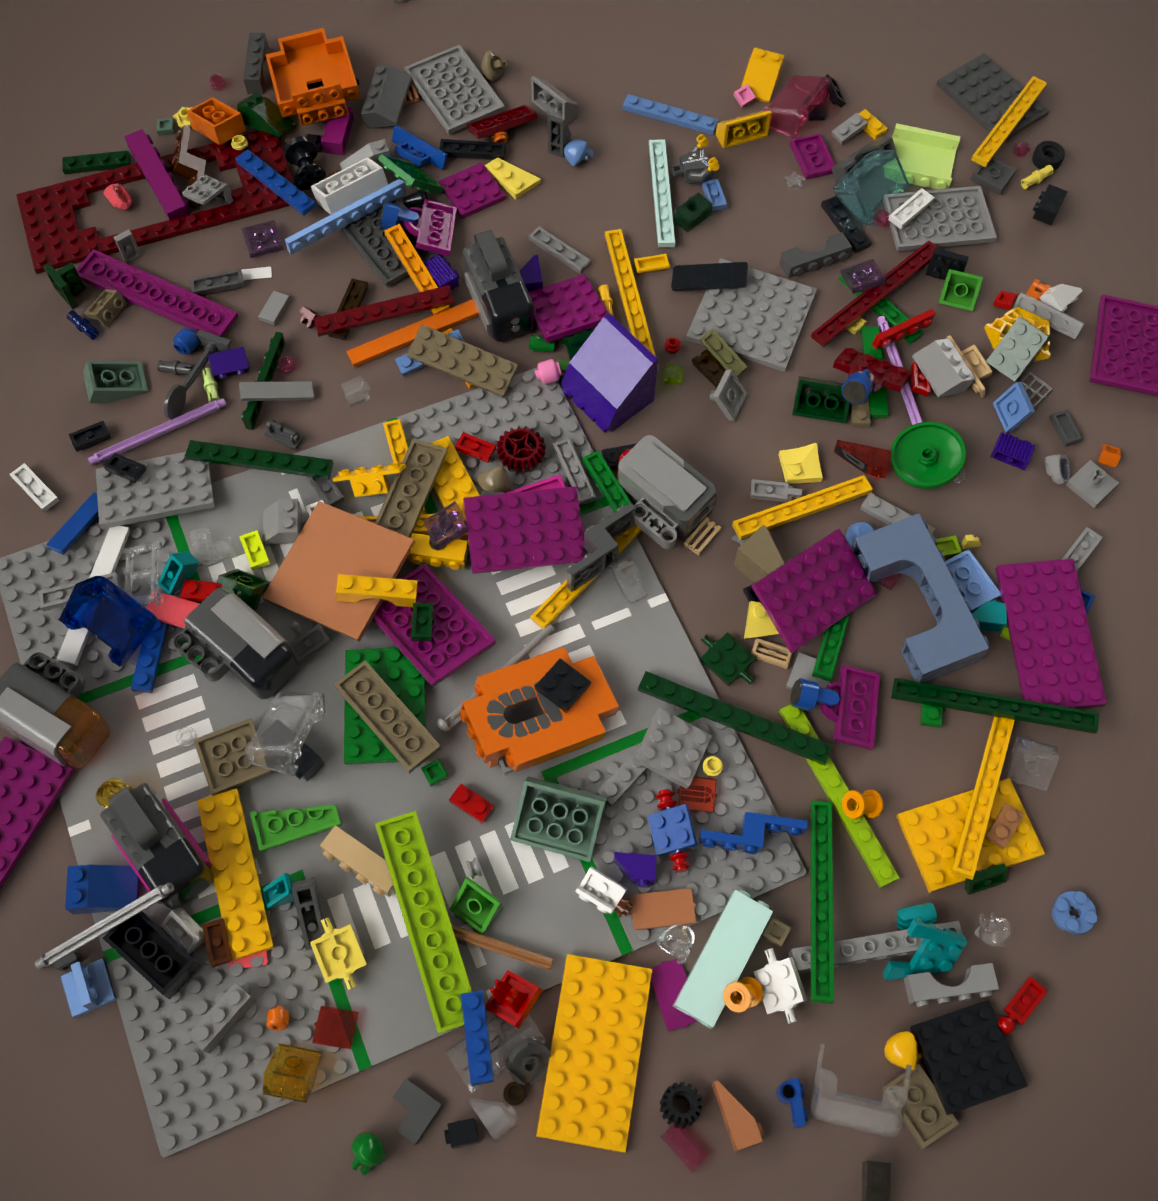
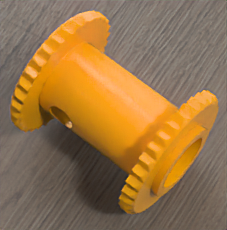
(868, 804)
(743, 994)

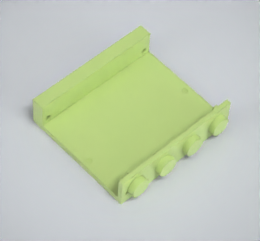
(925, 155)

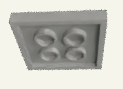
(672, 748)

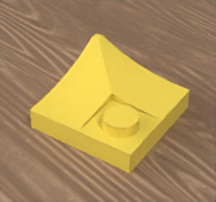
(801, 464)

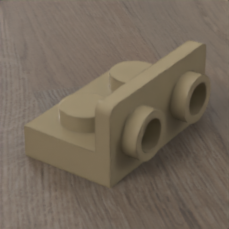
(106, 307)

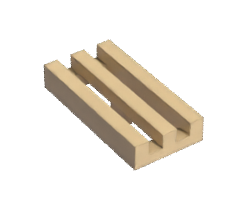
(711, 525)
(786, 659)

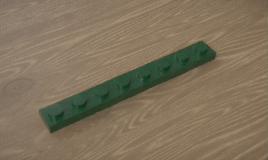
(259, 459)

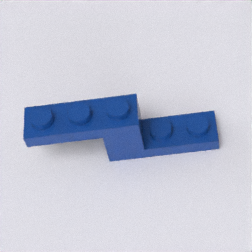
(752, 832)

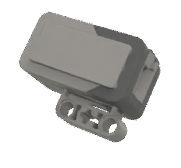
(665, 491)

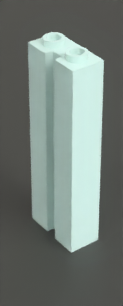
(723, 957)

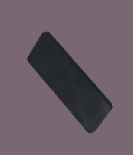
(709, 276)

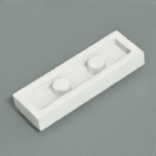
(911, 208)
(34, 487)

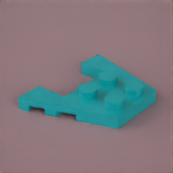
(934, 955)

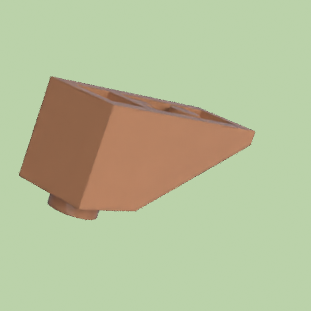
(738, 1121)

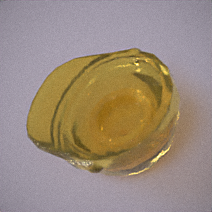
(108, 789)

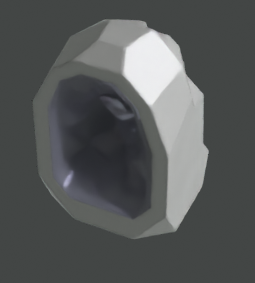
(1058, 468)

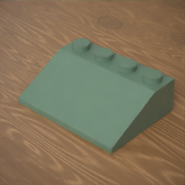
(558, 818)

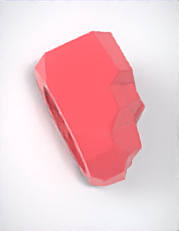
(118, 196)

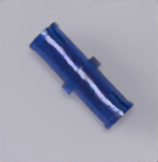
(82, 325)

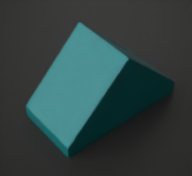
(278, 892)

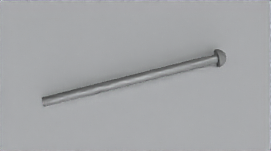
(454, 716)

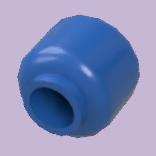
(186, 341)

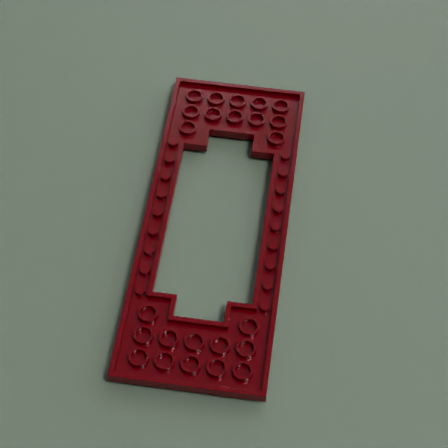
(53, 226)

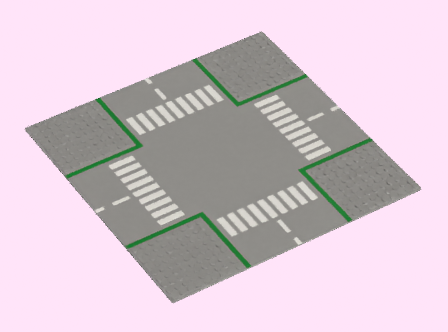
(204, 1093)

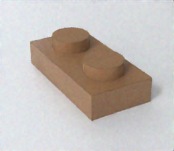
(1004, 826)

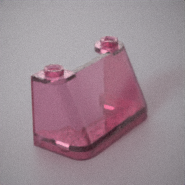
(796, 102)

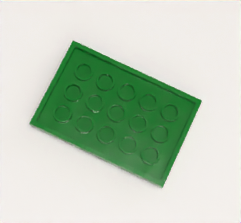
(360, 742)

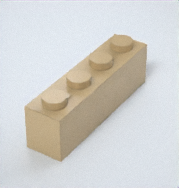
(359, 859)

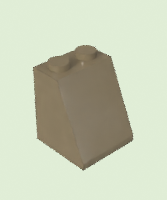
(758, 555)

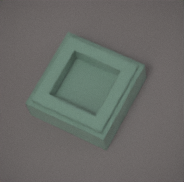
(165, 126)

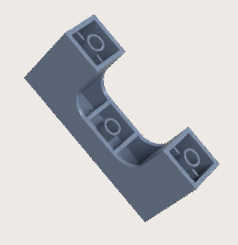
(912, 551)

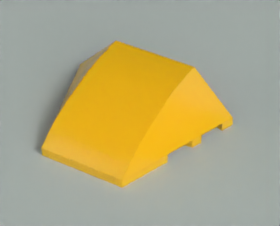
(1000, 326)

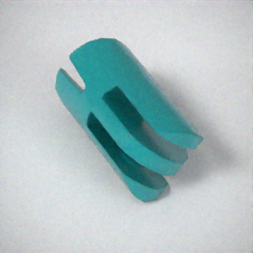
(924, 911)

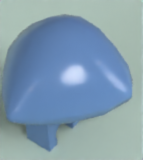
(576, 151)

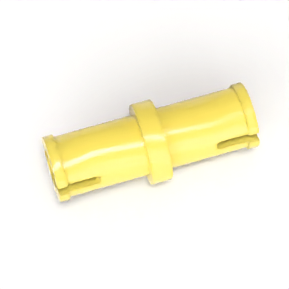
(1037, 176)

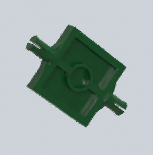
(728, 659)

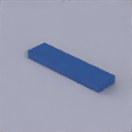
(75, 526)

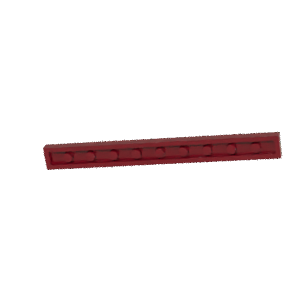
(873, 296)

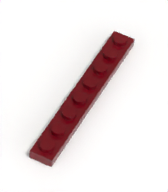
(383, 310)

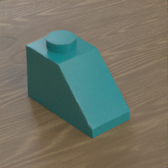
(179, 567)
(991, 616)

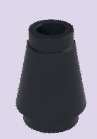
(415, 199)

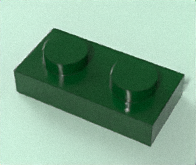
(422, 622)
(986, 879)

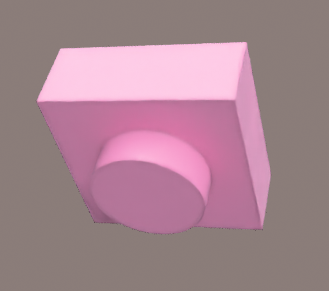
(744, 95)

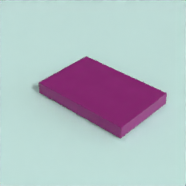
(812, 156)

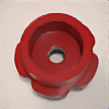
(672, 349)

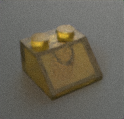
(291, 1073)

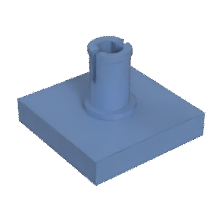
(1013, 407)

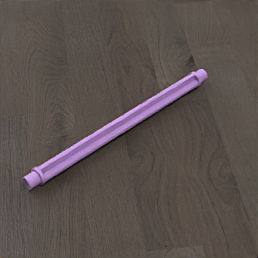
(906, 390)
(157, 431)

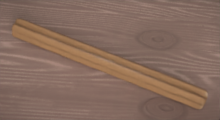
(502, 948)

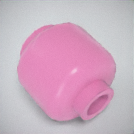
(548, 371)

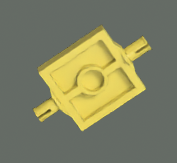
(338, 953)

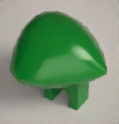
(368, 1152)

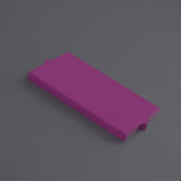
(667, 983)

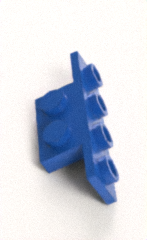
(417, 150)

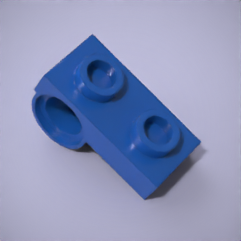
(798, 1112)

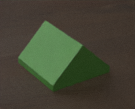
(960, 289)
(476, 906)

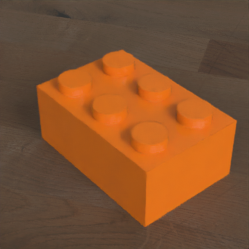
(216, 120)

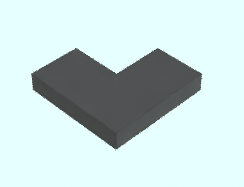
(422, 1110)

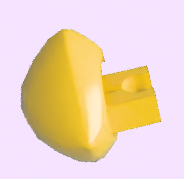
(902, 1050)

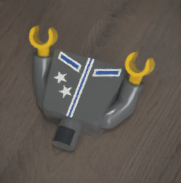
(695, 165)

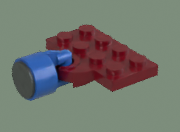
(868, 375)

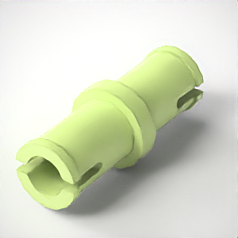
(210, 385)

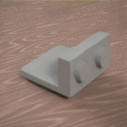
(206, 189)

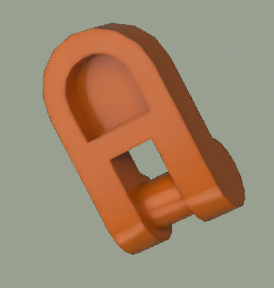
(1037, 285)

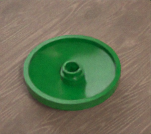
(928, 455)

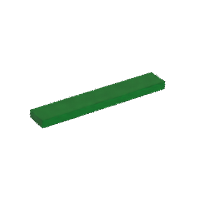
(891, 314)
(877, 400)

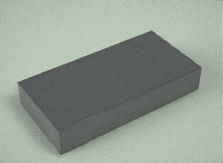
(1066, 428)

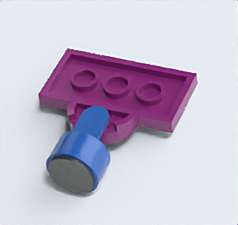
(430, 224)
(848, 703)

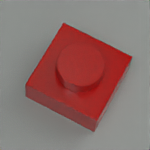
(1005, 300)

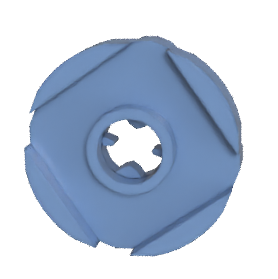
(1079, 902)

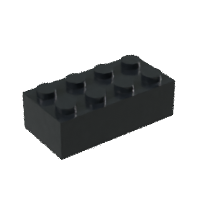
(152, 953)

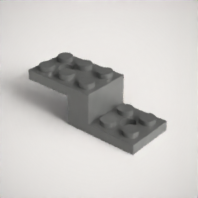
(600, 547)

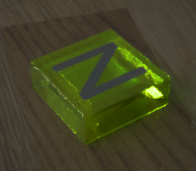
(673, 374)

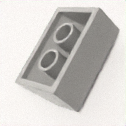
(552, 100)
(944, 368)

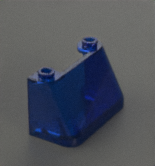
(109, 616)

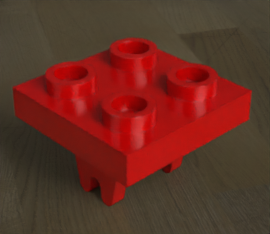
(512, 998)

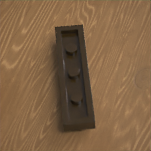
(352, 299)

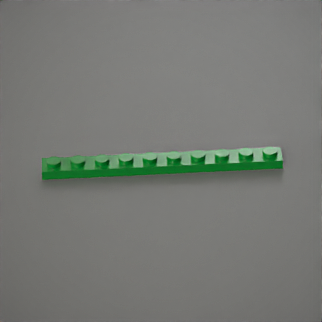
(821, 904)

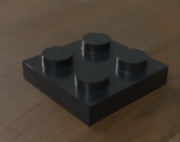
(943, 261)
(562, 685)

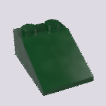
(264, 115)

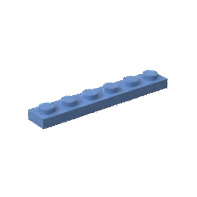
(670, 114)

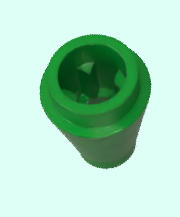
(539, 344)

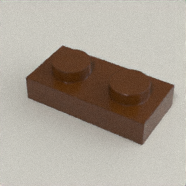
(217, 943)

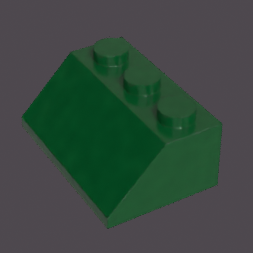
(820, 400)

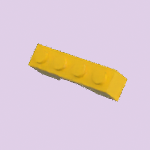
(355, 588)

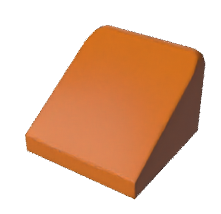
(1109, 455)

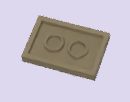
(923, 1109)

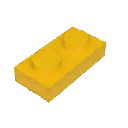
(874, 126)

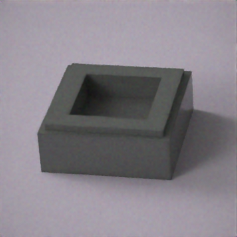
(66, 962)

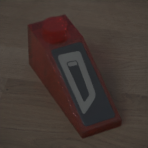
(865, 458)

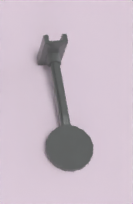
(176, 396)

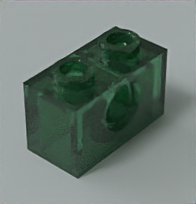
(692, 212)

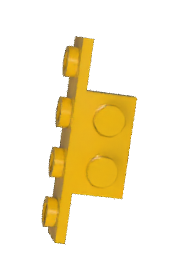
(370, 481)

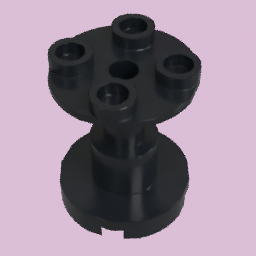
(302, 153)

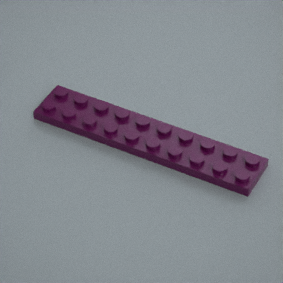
(156, 294)

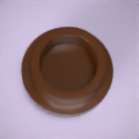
(623, 907)

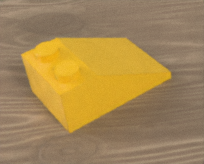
(763, 73)

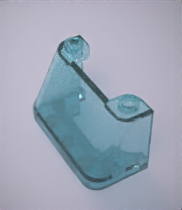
(869, 181)

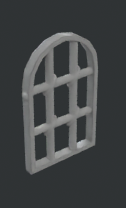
(1037, 391)

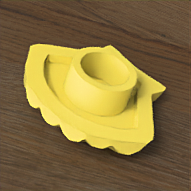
(182, 117)

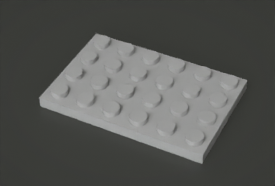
(454, 89)
(952, 219)
(165, 489)

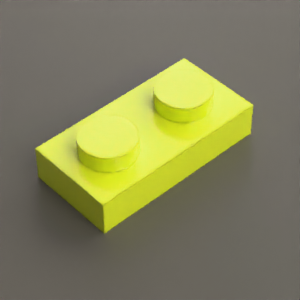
(254, 550)

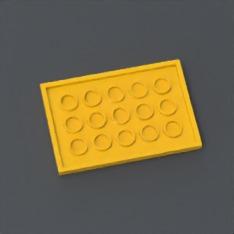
(937, 828)

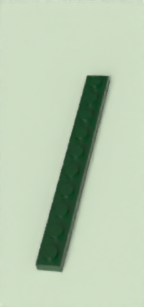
(995, 705)
(735, 718)

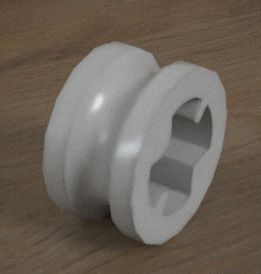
(474, 868)

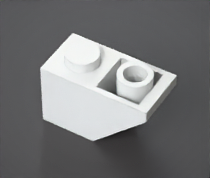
(1060, 296)

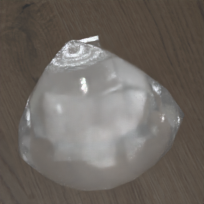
(994, 932)
(677, 941)

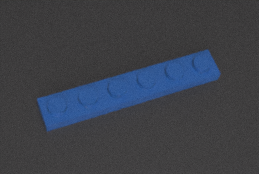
(275, 182)

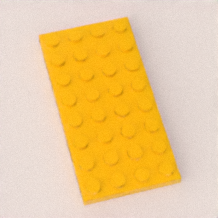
(595, 1053)

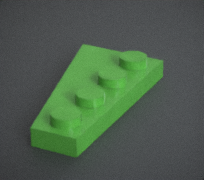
(287, 826)

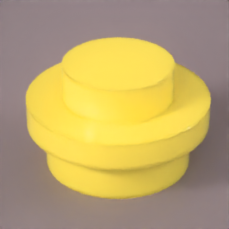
(239, 142)
(712, 766)

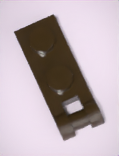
(712, 370)

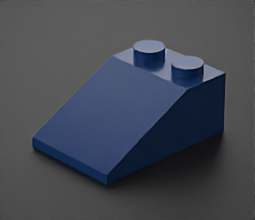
(100, 888)

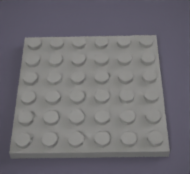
(756, 320)

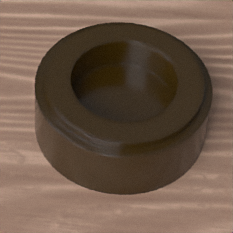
(514, 1093)

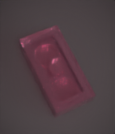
(684, 1147)

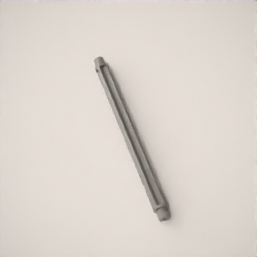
(104, 925)

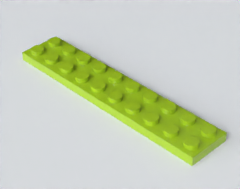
(425, 918)

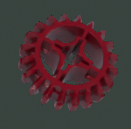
(523, 455)

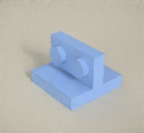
(88, 987)

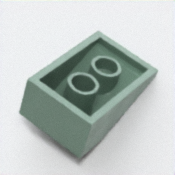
(114, 380)

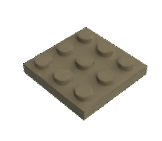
(225, 760)

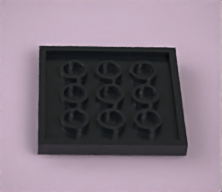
(968, 1057)

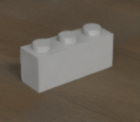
(221, 1018)

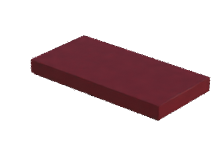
(502, 121)

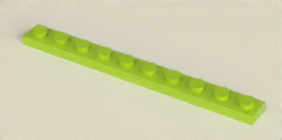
(835, 789)

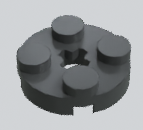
(521, 1054)

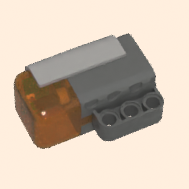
(48, 713)

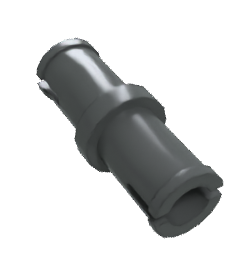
(174, 367)

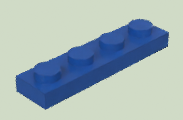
(149, 659)
(477, 1038)

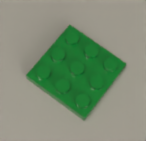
(411, 174)

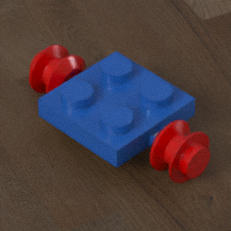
(672, 830)

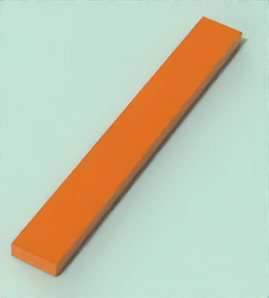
(406, 335)

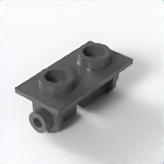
(283, 434)

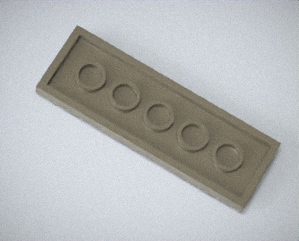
(462, 361)
(411, 487)
(387, 716)

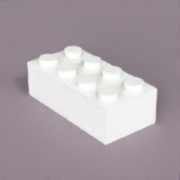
(349, 185)

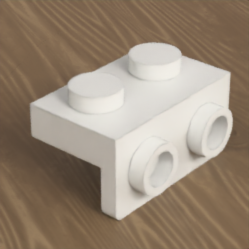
(601, 891)

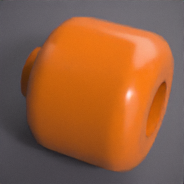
(277, 1019)

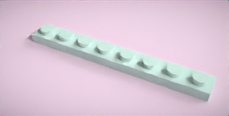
(661, 193)

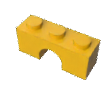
(452, 556)

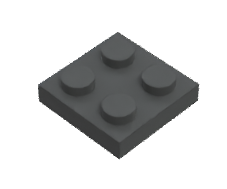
(994, 175)

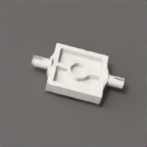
(780, 985)

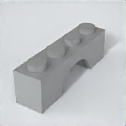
(978, 980)

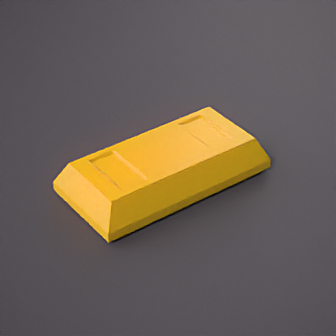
(651, 263)

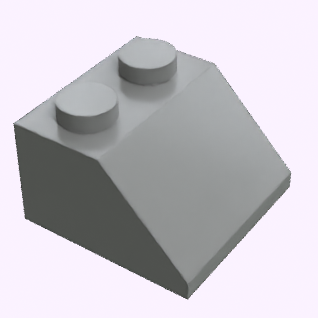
(282, 522)

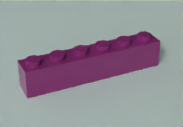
(156, 174)

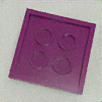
(472, 190)

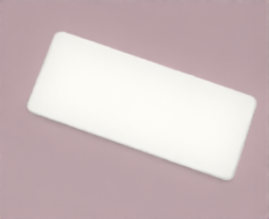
(257, 273)

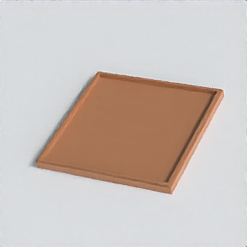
(334, 545)

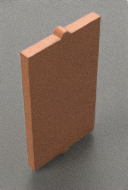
(662, 909)

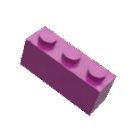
(337, 134)

